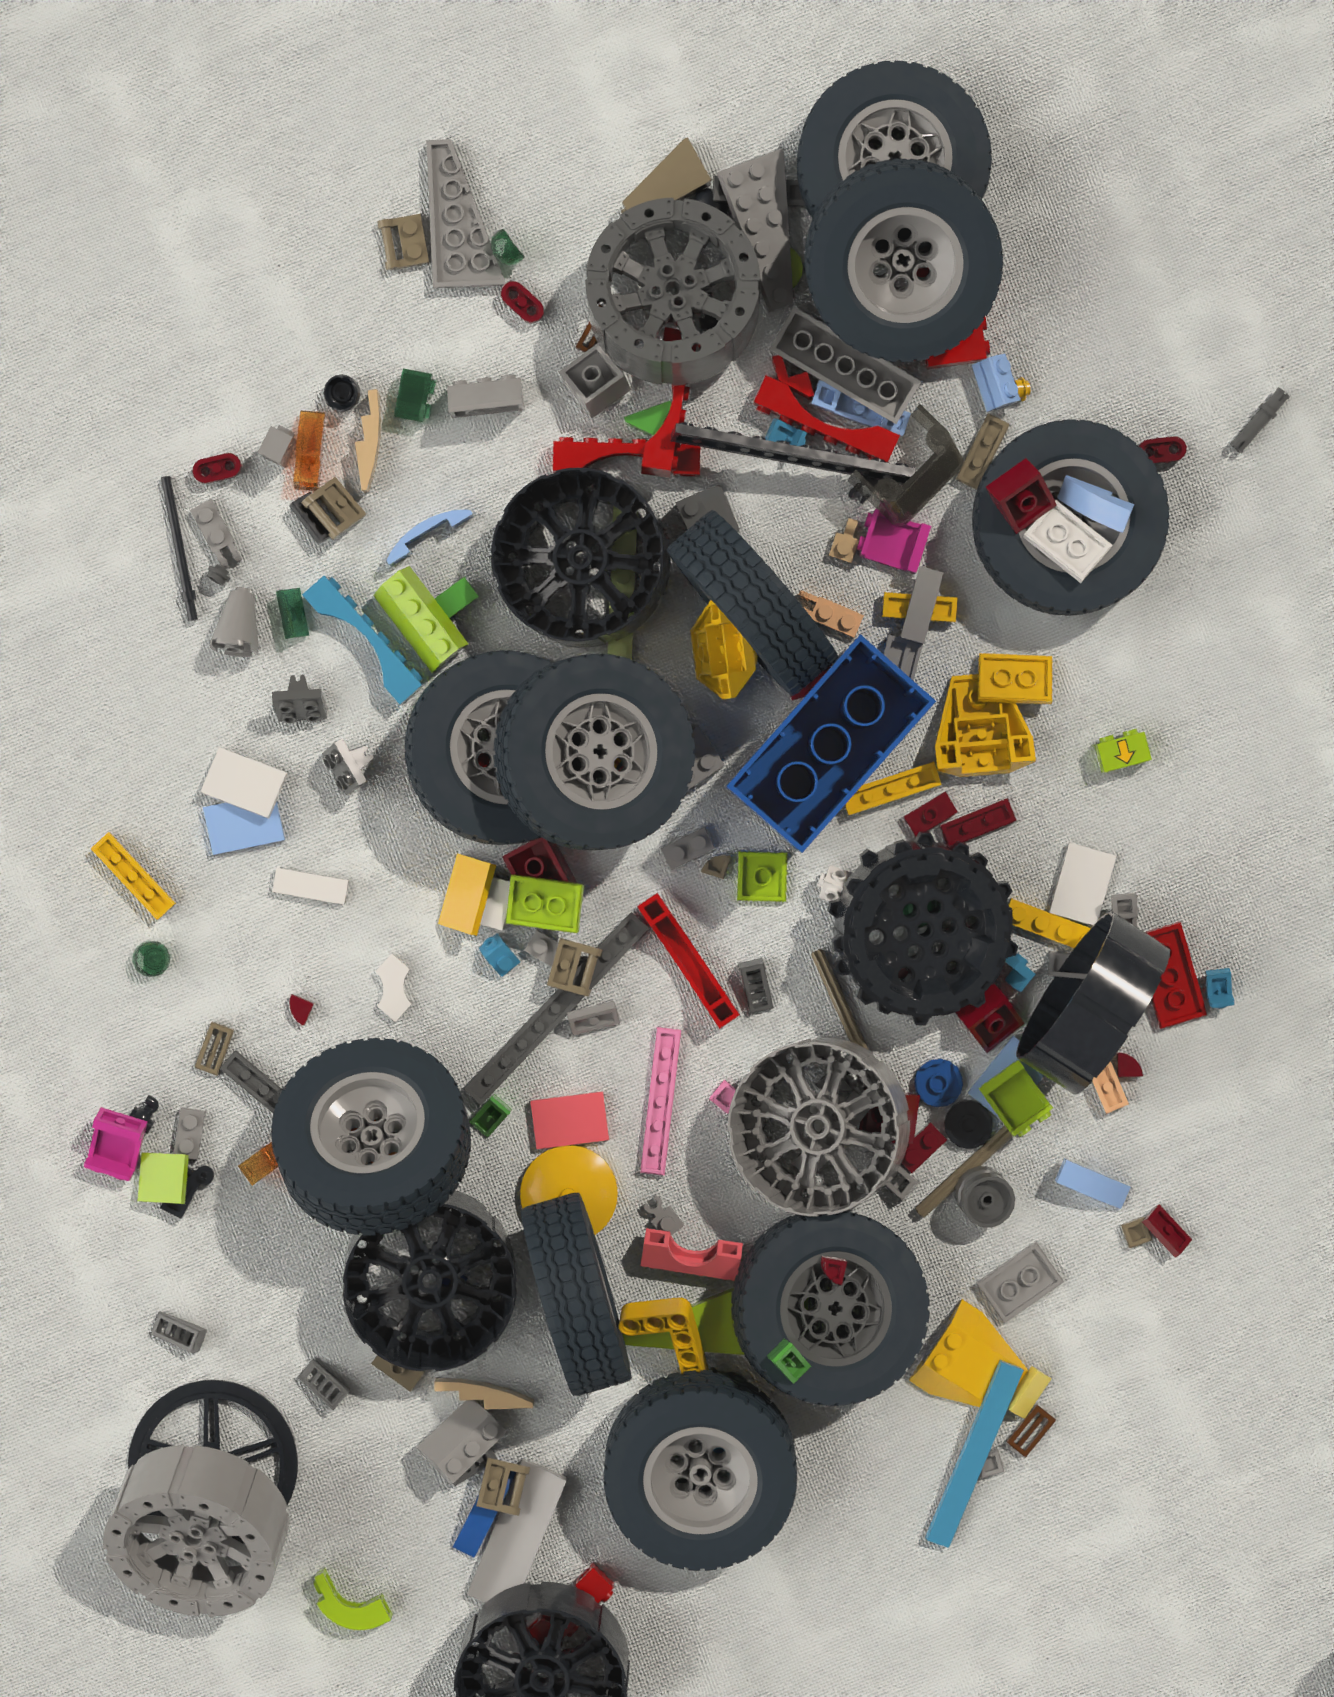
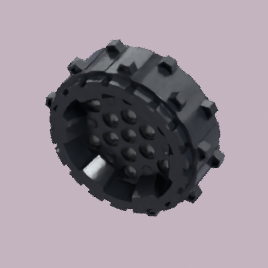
(976, 949)

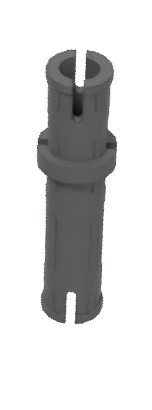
(1266, 412)

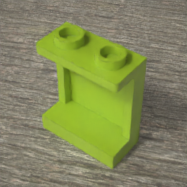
(1016, 1099)

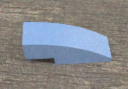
(1095, 503)
(1092, 1183)

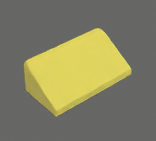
(1028, 1392)

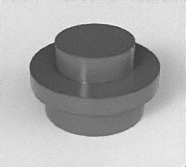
(218, 574)

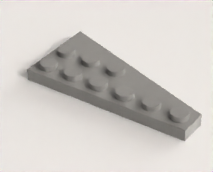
(760, 209)
(458, 237)

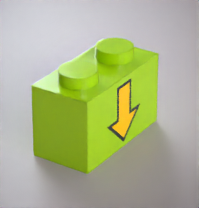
(1123, 751)

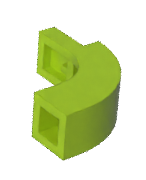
(347, 1613)

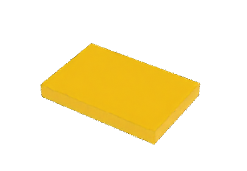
(1014, 678)
(467, 894)

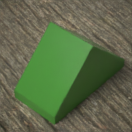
(650, 419)
(491, 1115)
(789, 1360)

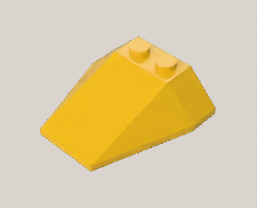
(721, 653)
(980, 735)
(964, 1358)

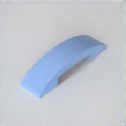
(840, 404)
(401, 550)

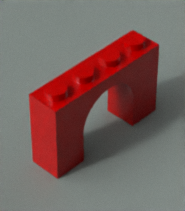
(967, 352)

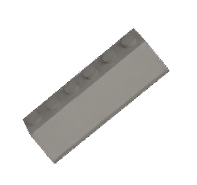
(862, 377)

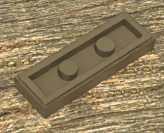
(982, 451)

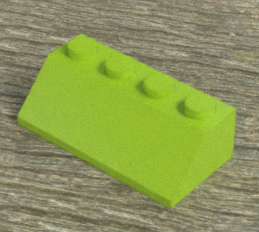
(420, 618)

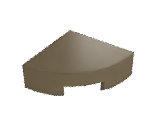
(717, 866)

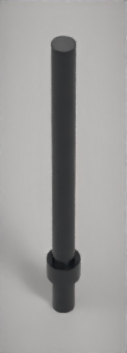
(188, 595)

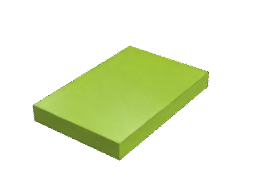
(544, 903)

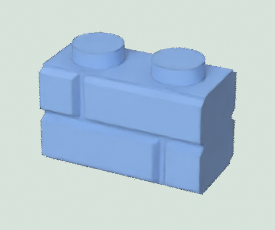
(996, 382)

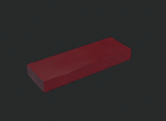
(978, 822)

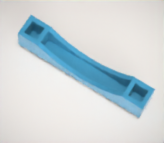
(397, 678)

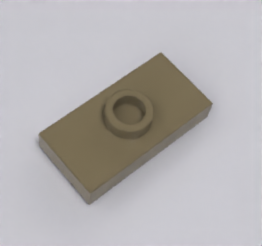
(405, 1377)

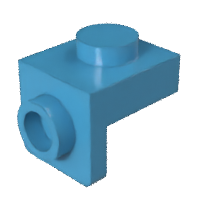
(782, 431)
(499, 954)
(1020, 974)
(1219, 988)

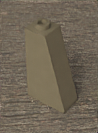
(676, 177)

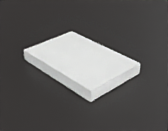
(1068, 541)
(244, 783)
(1082, 884)

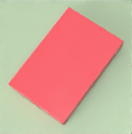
(569, 1120)

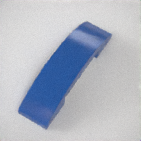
(477, 1526)

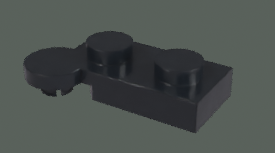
(203, 1176)

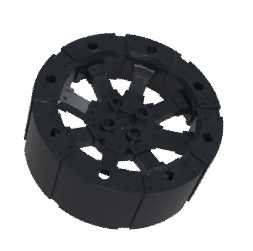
(513, 536)
(1088, 1019)
(436, 1348)
(564, 1605)

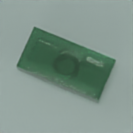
(292, 613)

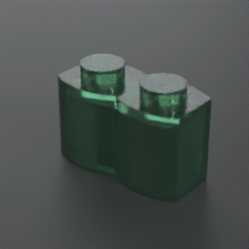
(414, 396)

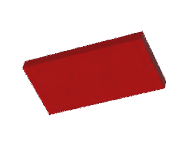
(1178, 993)

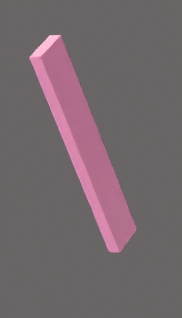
(660, 1101)

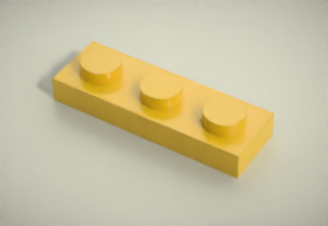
(896, 606)

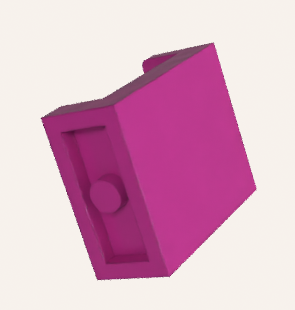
(893, 545)
(115, 1144)

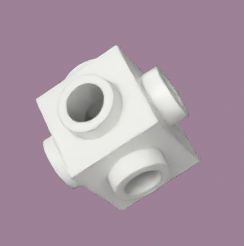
(832, 883)

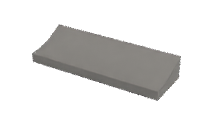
(515, 1537)

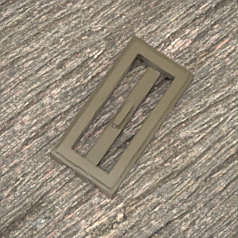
(222, 1029)

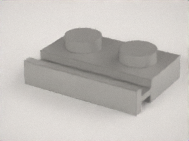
(903, 654)

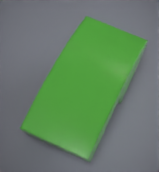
(456, 597)

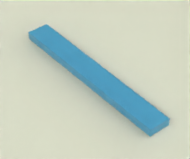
(974, 1453)

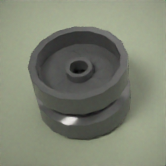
(984, 1196)

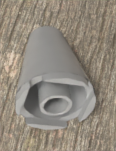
(237, 625)

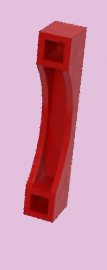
(778, 399)
(659, 450)
(582, 454)
(688, 960)

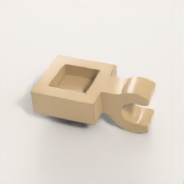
(844, 544)

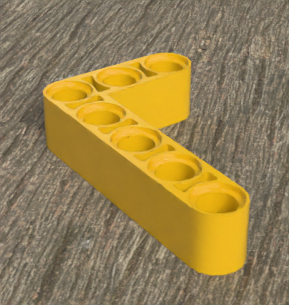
(671, 1316)

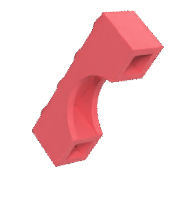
(664, 1253)

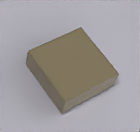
(1136, 1232)

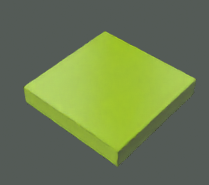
(762, 876)
(163, 1178)

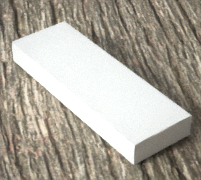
(310, 886)

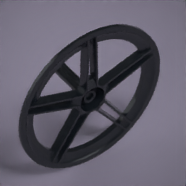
(233, 1392)

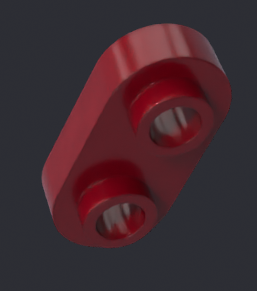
(522, 302)
(1161, 446)
(217, 468)

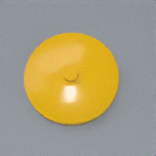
(569, 1171)

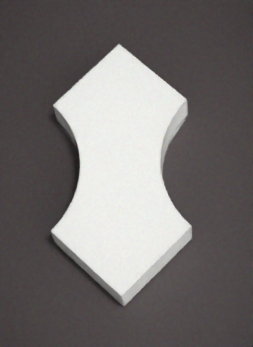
(394, 999)

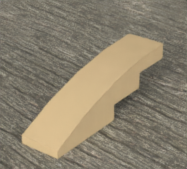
(368, 450)
(493, 1395)

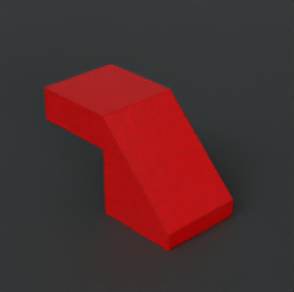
(797, 383)

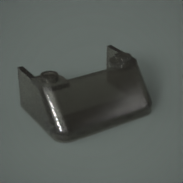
(905, 502)

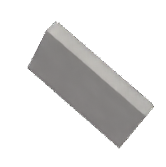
(1019, 1282)

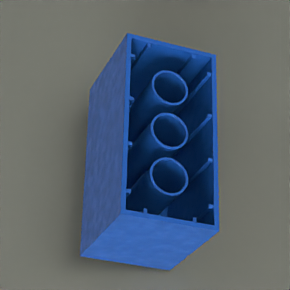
(830, 744)

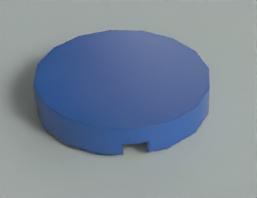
(938, 1082)

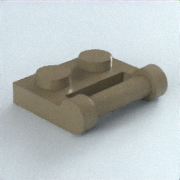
(411, 239)
(340, 505)
(566, 964)
(495, 1483)

